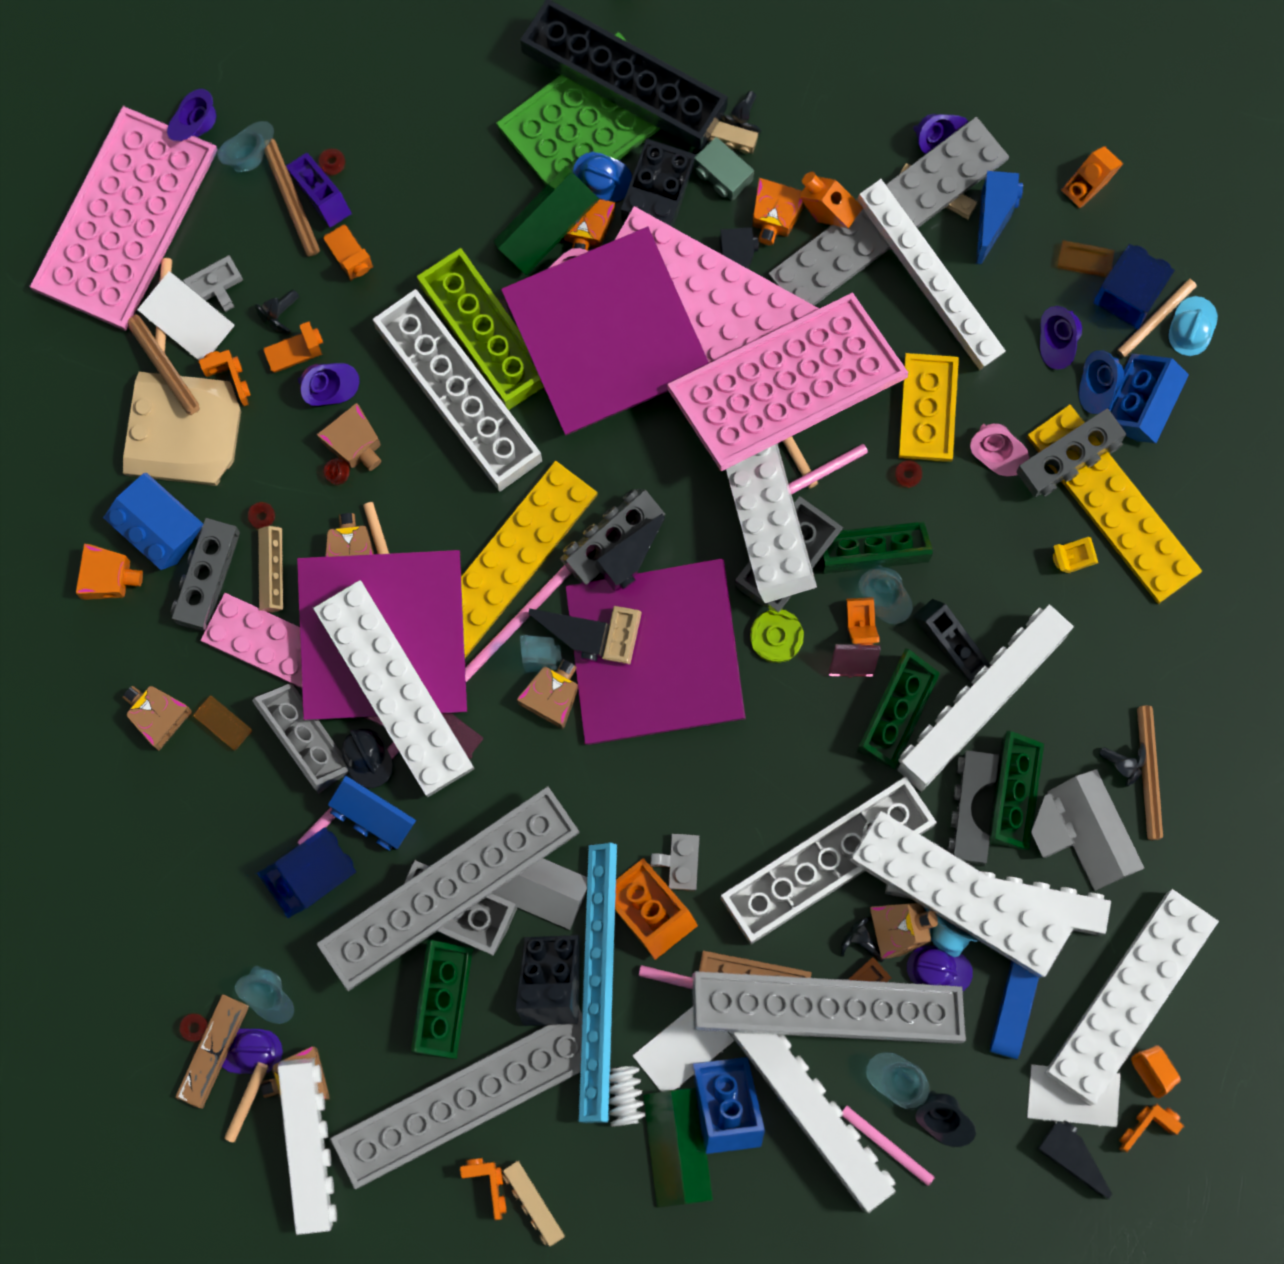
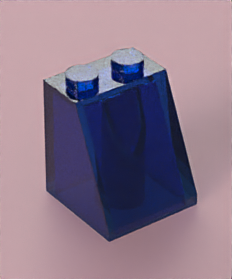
(1134, 285)
(307, 872)

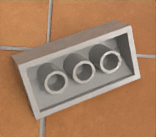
(480, 925)

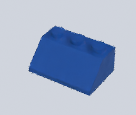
(1147, 396)
(153, 521)
(370, 814)

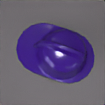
(193, 117)
(936, 129)
(1059, 336)
(328, 383)
(935, 967)
(253, 1047)

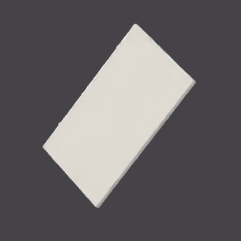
(185, 316)
(672, 1053)
(1054, 1102)

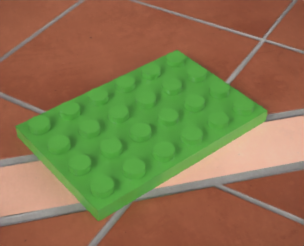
(569, 122)

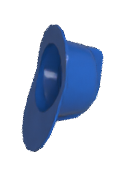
(603, 176)
(1099, 381)

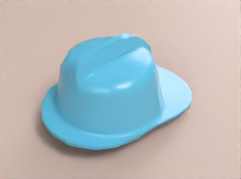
(1192, 326)
(949, 937)

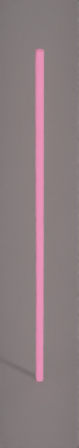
(481, 658)

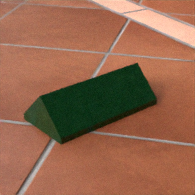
(546, 220)
(878, 546)
(899, 710)
(1015, 791)
(441, 1000)
(677, 1148)

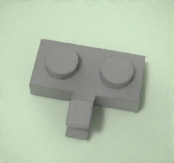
(215, 281)
(681, 861)

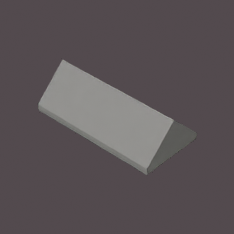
(304, 740)
(1101, 836)
(547, 892)

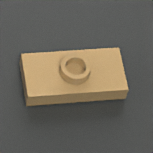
(622, 635)

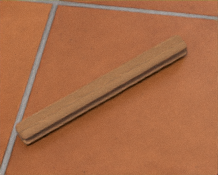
(291, 199)
(163, 365)
(1150, 774)

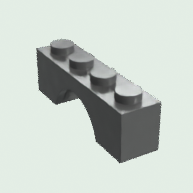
(977, 772)

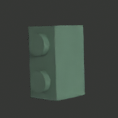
(723, 169)

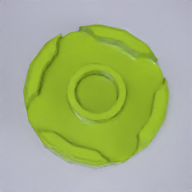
(776, 636)

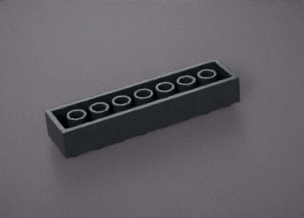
(624, 74)

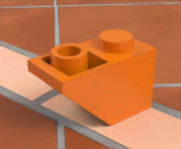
(1092, 176)

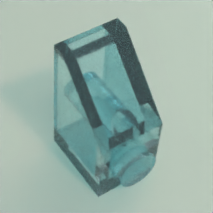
(539, 653)

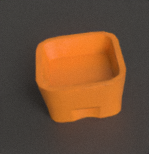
(1156, 1071)

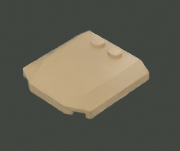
(180, 445)

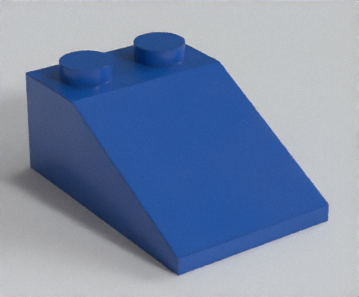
(998, 199)
(728, 1105)

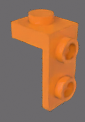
(348, 252)
(295, 349)
(219, 362)
(861, 621)
(1165, 1118)
(476, 1168)

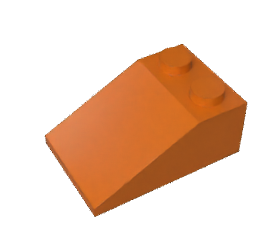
(651, 909)

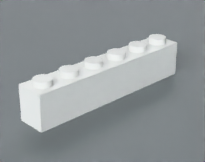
(305, 1145)

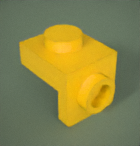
(1075, 555)

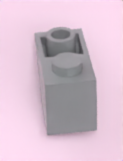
(1050, 828)

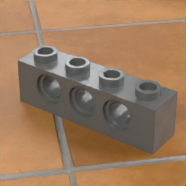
(1101, 426)
(575, 553)
(200, 615)

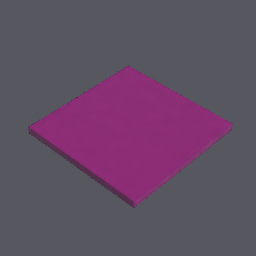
(605, 330)
(420, 604)
(681, 658)

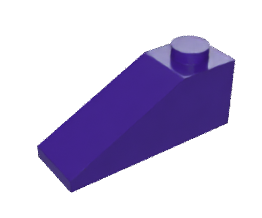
(319, 189)

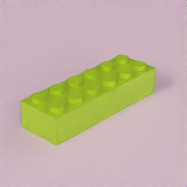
(481, 327)

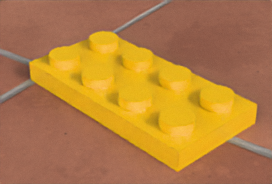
(928, 407)

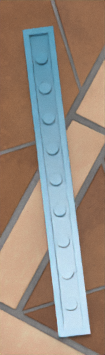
(598, 983)

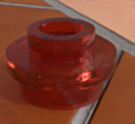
(335, 167)
(908, 466)
(331, 471)
(258, 508)
(185, 1027)

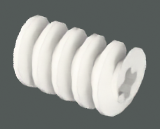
(625, 1096)

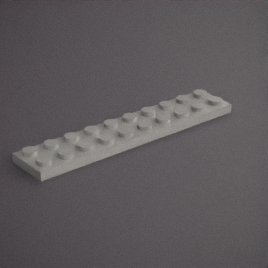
(921, 193)
(448, 888)
(827, 1008)
(460, 1102)

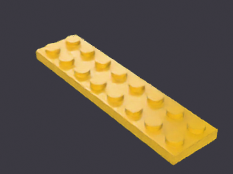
(1122, 514)
(520, 549)

